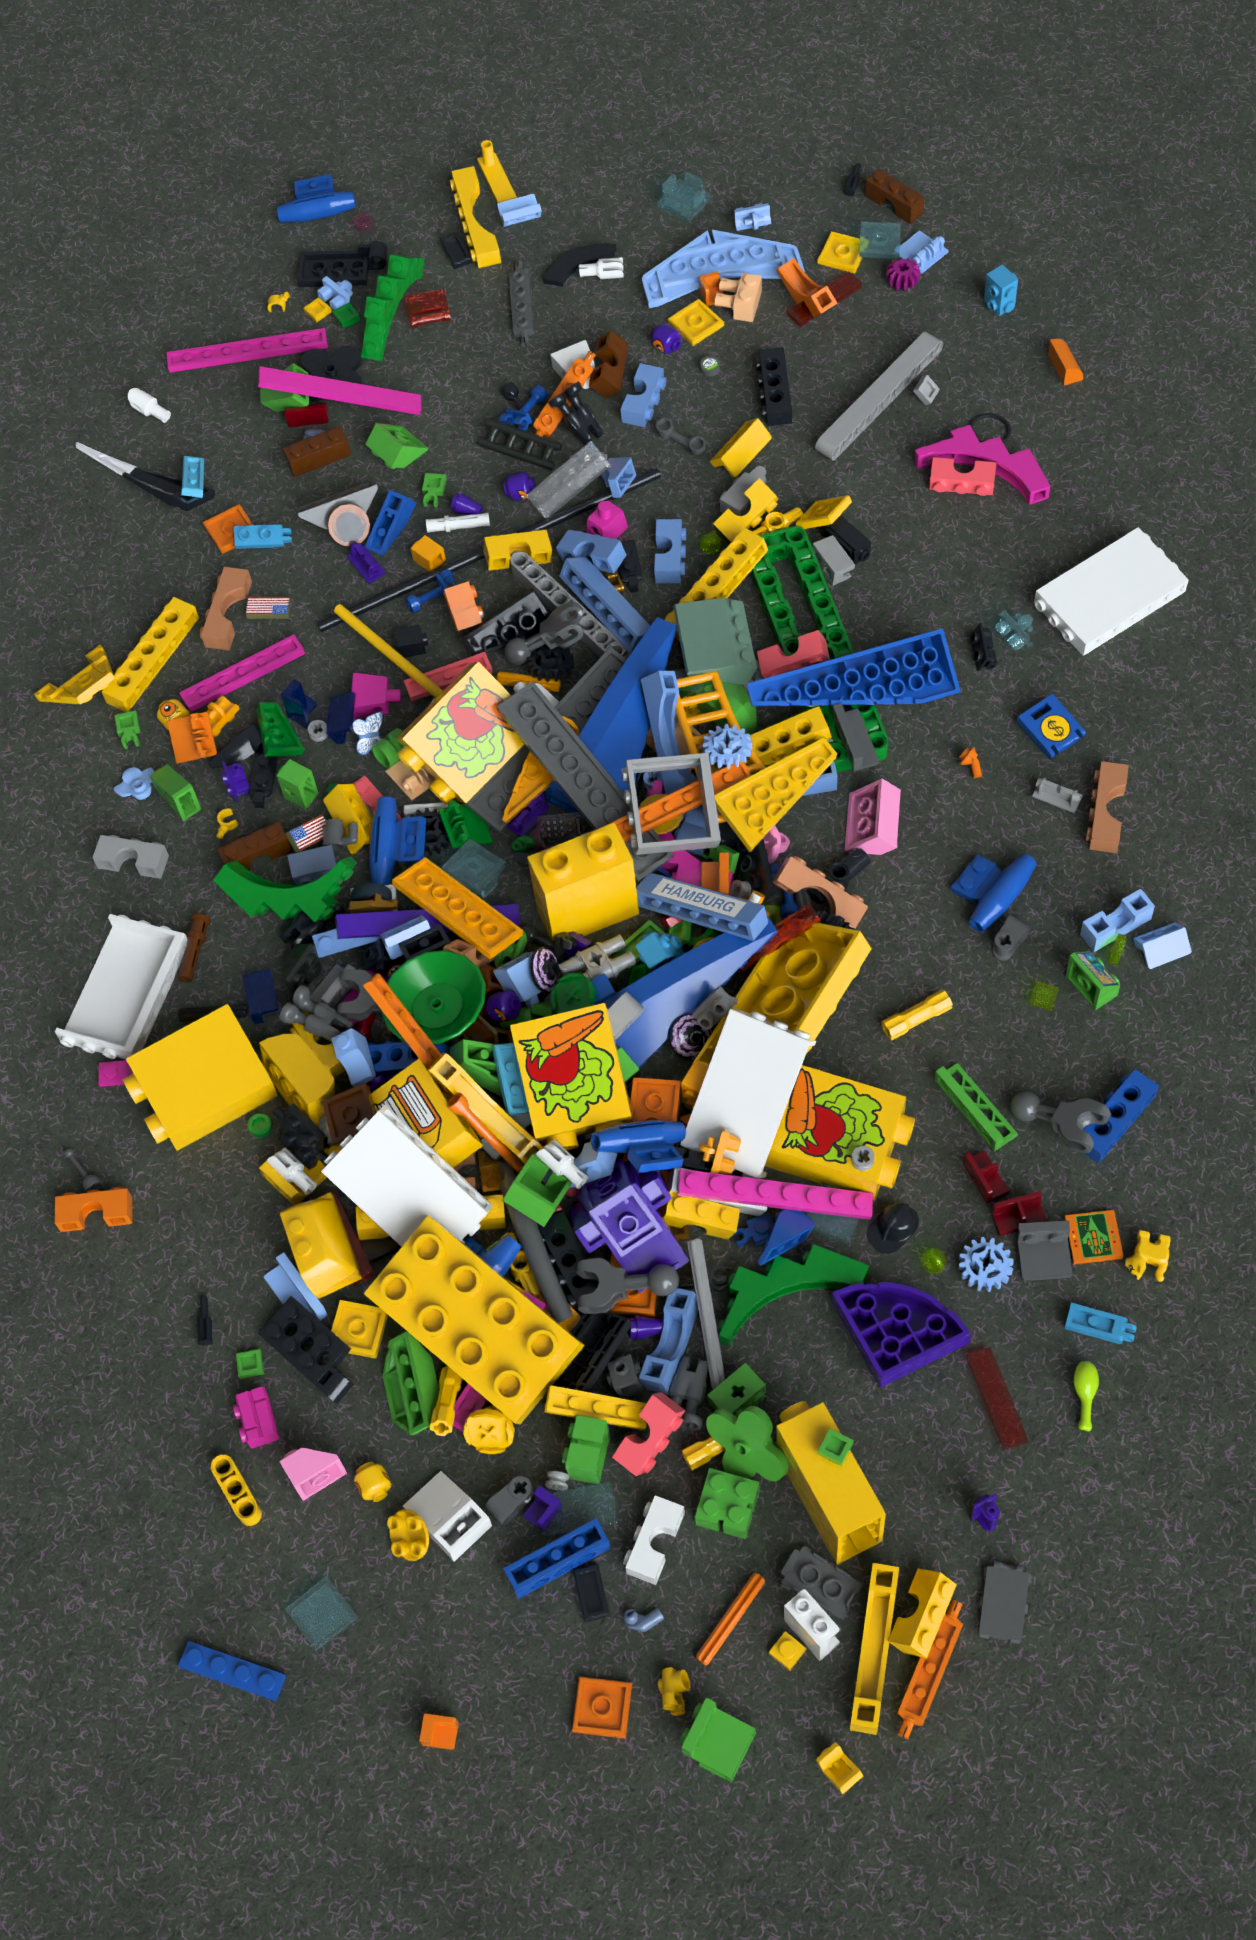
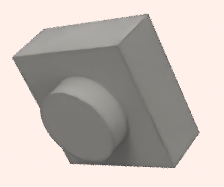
(926, 390)

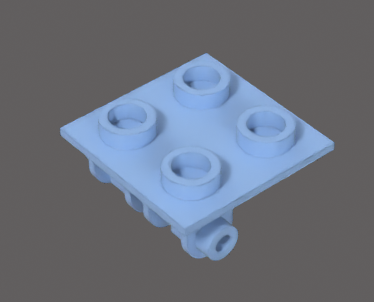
(923, 250)

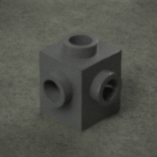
(625, 1376)

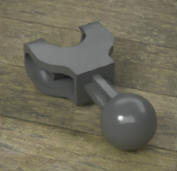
(553, 632)
(363, 1005)
(1066, 1120)
(615, 1283)

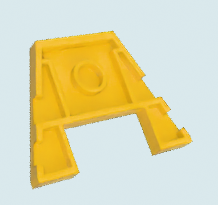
(82, 685)

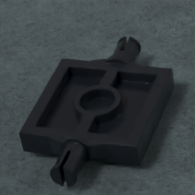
(301, 1136)

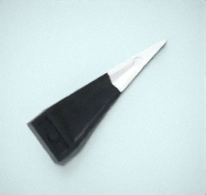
(159, 485)

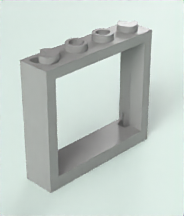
(698, 761)

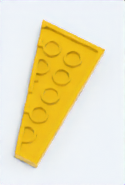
(765, 797)

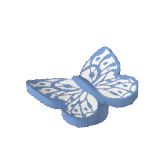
(367, 732)

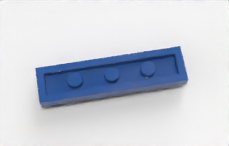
(232, 1671)

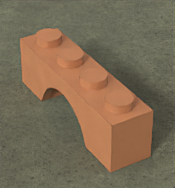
(231, 587)
(1105, 829)
(795, 876)

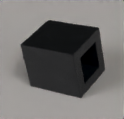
(411, 641)

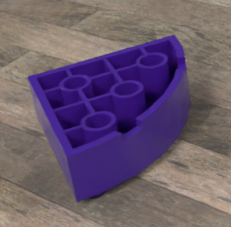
(898, 1327)

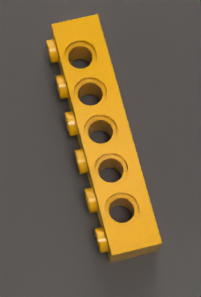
(738, 565)
(150, 654)
(787, 730)

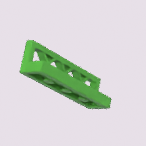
(971, 1110)

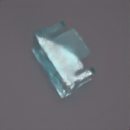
(683, 198)
(475, 868)

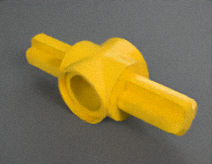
(777, 521)
(525, 1274)

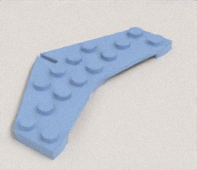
(728, 255)

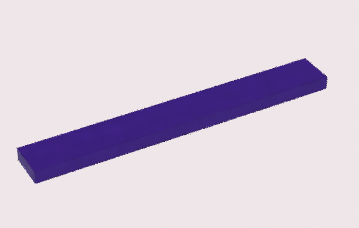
(375, 923)

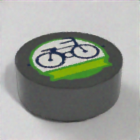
(710, 366)

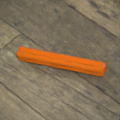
(730, 1619)

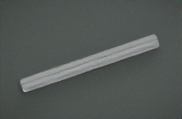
(706, 1312)

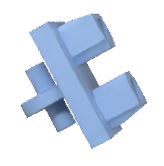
(752, 216)
(338, 291)

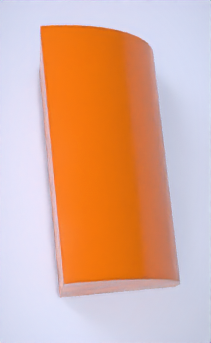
(1064, 362)

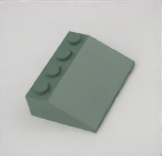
(716, 638)

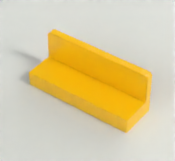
(742, 447)
(346, 805)

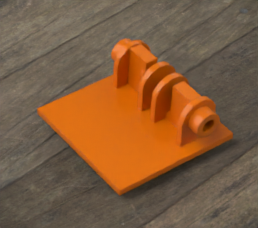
(192, 737)

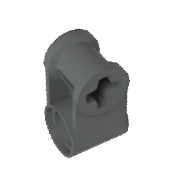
(1009, 938)
(508, 1502)

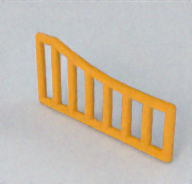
(726, 712)

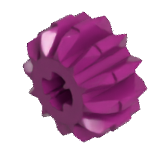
(902, 273)

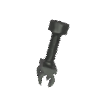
(562, 942)
(718, 1279)

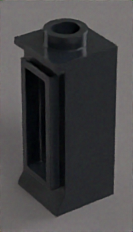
(851, 539)

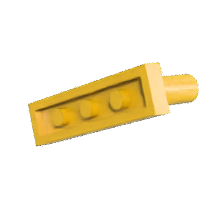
(495, 174)
(612, 1409)

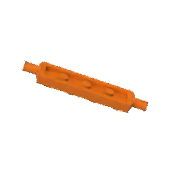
(549, 417)
(930, 1672)

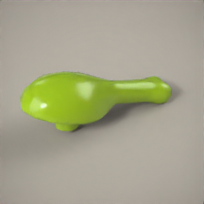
(1086, 1385)

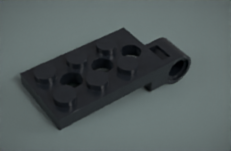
(368, 256)
(752, 865)
(324, 1377)

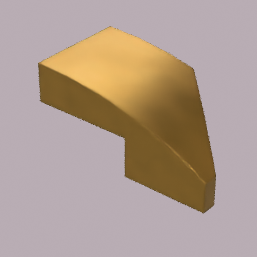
(377, 905)
(490, 1175)

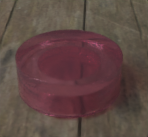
(363, 222)

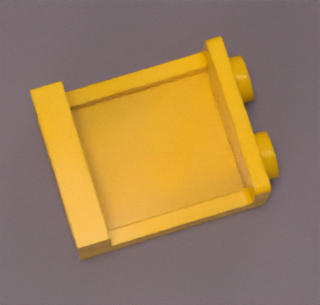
(290, 1189)

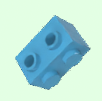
(1000, 290)
(659, 949)

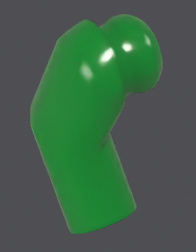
(523, 843)

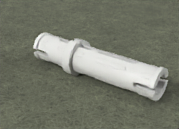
(459, 522)

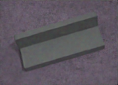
(854, 738)

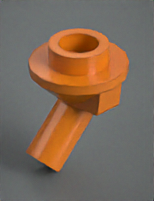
(968, 757)

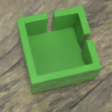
(534, 1198)
(587, 1449)
(727, 1499)

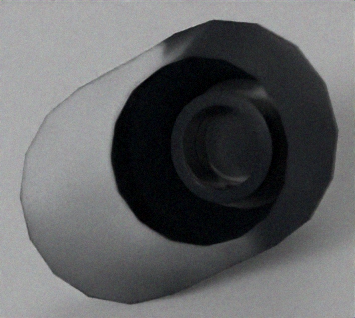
(892, 1227)

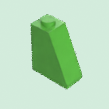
(282, 400)
(176, 791)

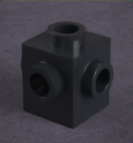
(377, 958)

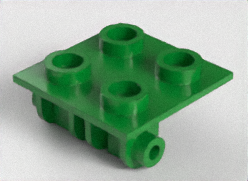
(463, 825)

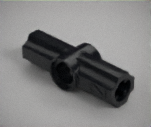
(847, 867)

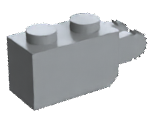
(735, 497)

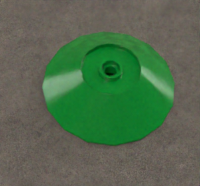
(435, 980)

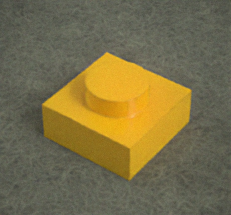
(787, 1651)

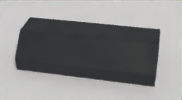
(601, 1336)

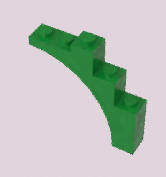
(380, 309)
(286, 900)
(817, 1271)

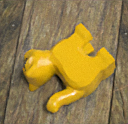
(1151, 1253)

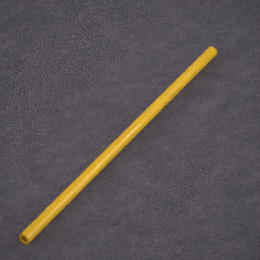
(388, 651)

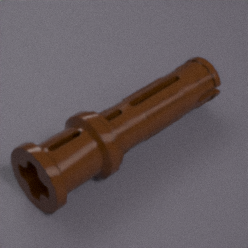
(196, 937)

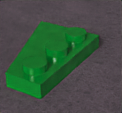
(276, 732)

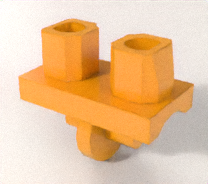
(221, 713)
(719, 1163)

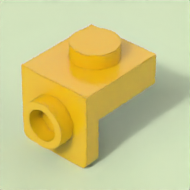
(838, 1768)

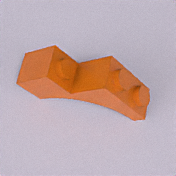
(802, 288)

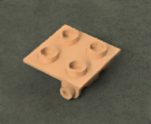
(409, 782)

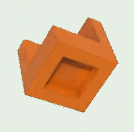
(709, 287)
(439, 1731)

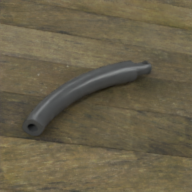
(536, 1253)

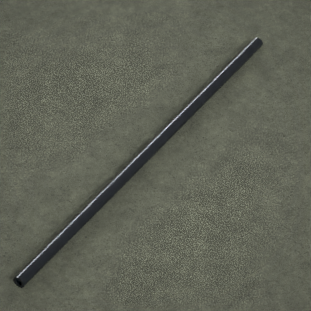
(478, 554)

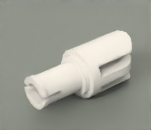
(604, 268)
(147, 404)
(562, 1163)
(292, 1170)

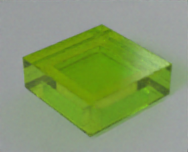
(1118, 949)
(1044, 996)

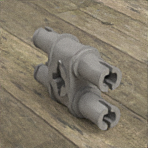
(596, 961)

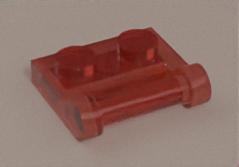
(427, 303)

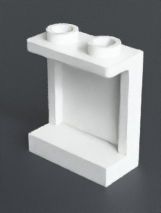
(811, 1624)

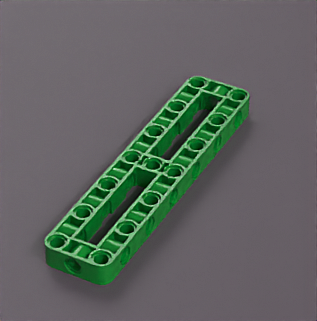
(796, 546)

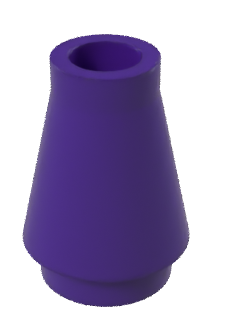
(465, 505)
(644, 1327)

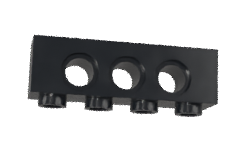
(775, 386)
(560, 1229)

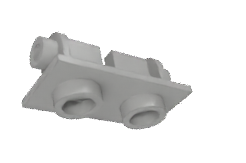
(1057, 795)

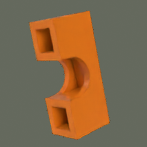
(73, 1208)

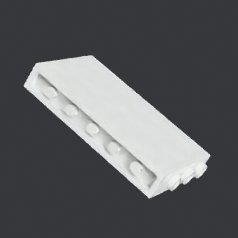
(1110, 591)
(125, 988)
(748, 1088)
(403, 1180)

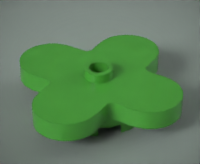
(747, 1443)

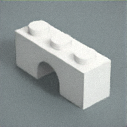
(661, 1517)

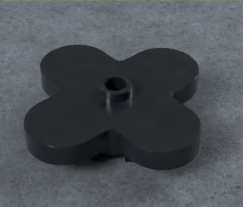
(336, 366)

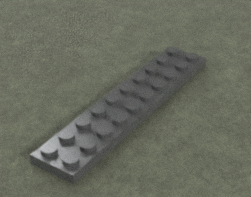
(577, 706)
(574, 768)

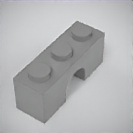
(113, 851)

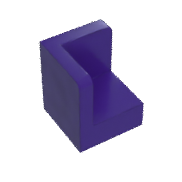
(543, 1509)

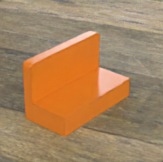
(716, 875)

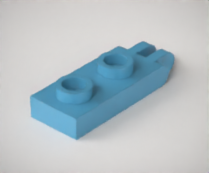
(261, 536)
(1099, 1324)

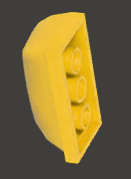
(298, 1073)
(320, 1245)

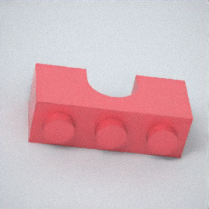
(978, 481)
(810, 652)
(662, 1417)

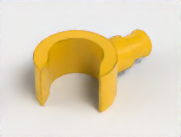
(278, 299)
(224, 827)

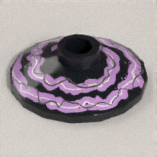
(544, 969)
(681, 1037)

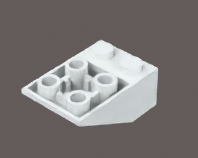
(449, 1515)

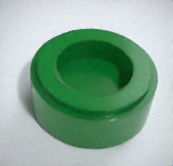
(259, 1125)

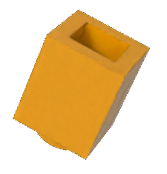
(428, 553)

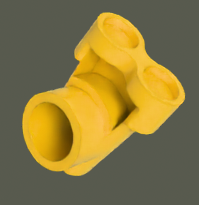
(671, 1687)

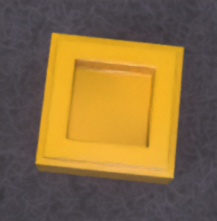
(317, 309)

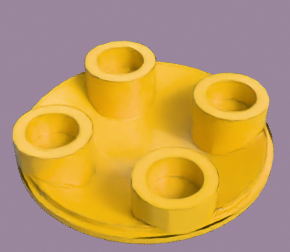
(408, 1535)

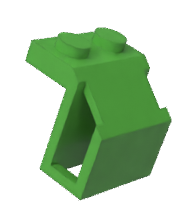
(717, 1740)

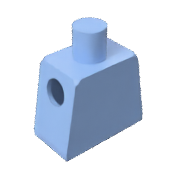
(517, 978)

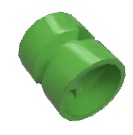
(386, 749)

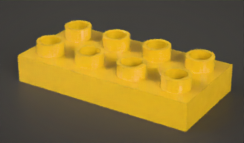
(800, 981)
(474, 1320)

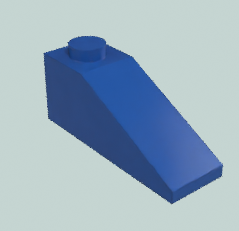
(390, 522)
(787, 1231)

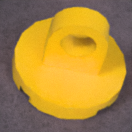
(489, 1430)

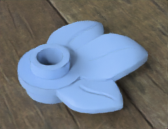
(135, 783)

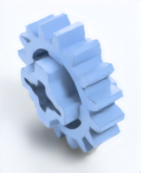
(738, 746)
(975, 1261)

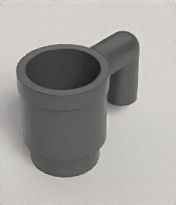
(335, 834)

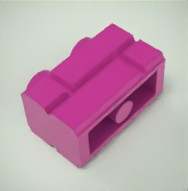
(256, 1417)

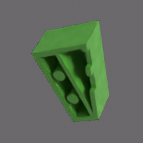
(478, 1063)

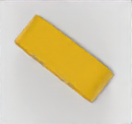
(230, 1480)

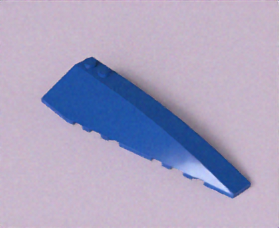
(893, 673)
(621, 718)
(681, 988)

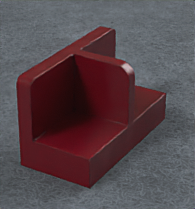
(307, 415)
(985, 1176)
(1017, 1210)

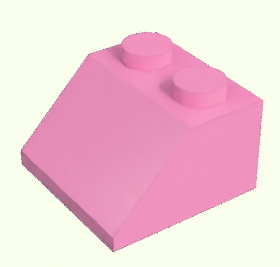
(311, 1470)

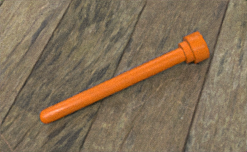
(459, 1104)

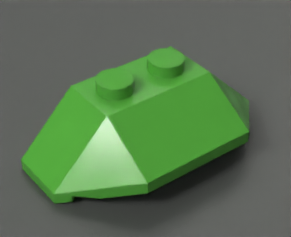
(738, 700)
(410, 1383)

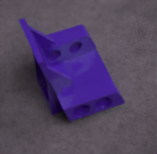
(625, 1217)

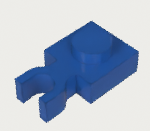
(757, 1229)

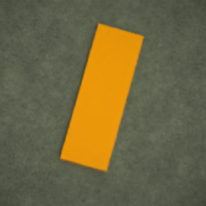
(457, 907)

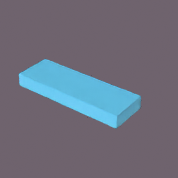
(193, 476)
(510, 1079)

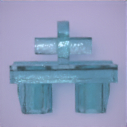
(1020, 637)

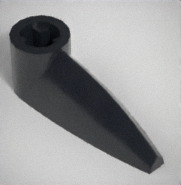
(239, 748)

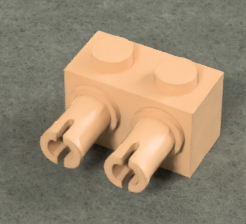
(746, 299)

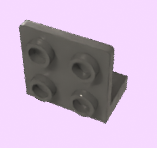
(1044, 1250)

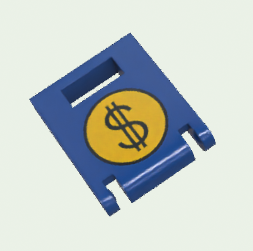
(1053, 729)

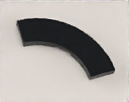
(569, 262)

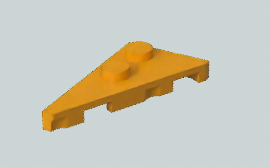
(529, 785)

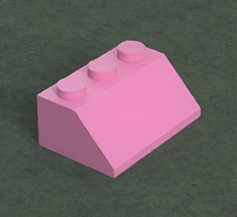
(873, 818)

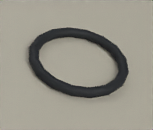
(992, 415)

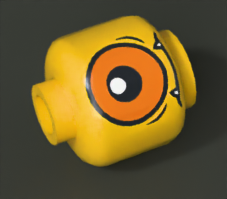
(171, 710)
(372, 1481)

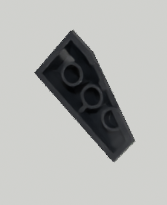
(516, 620)

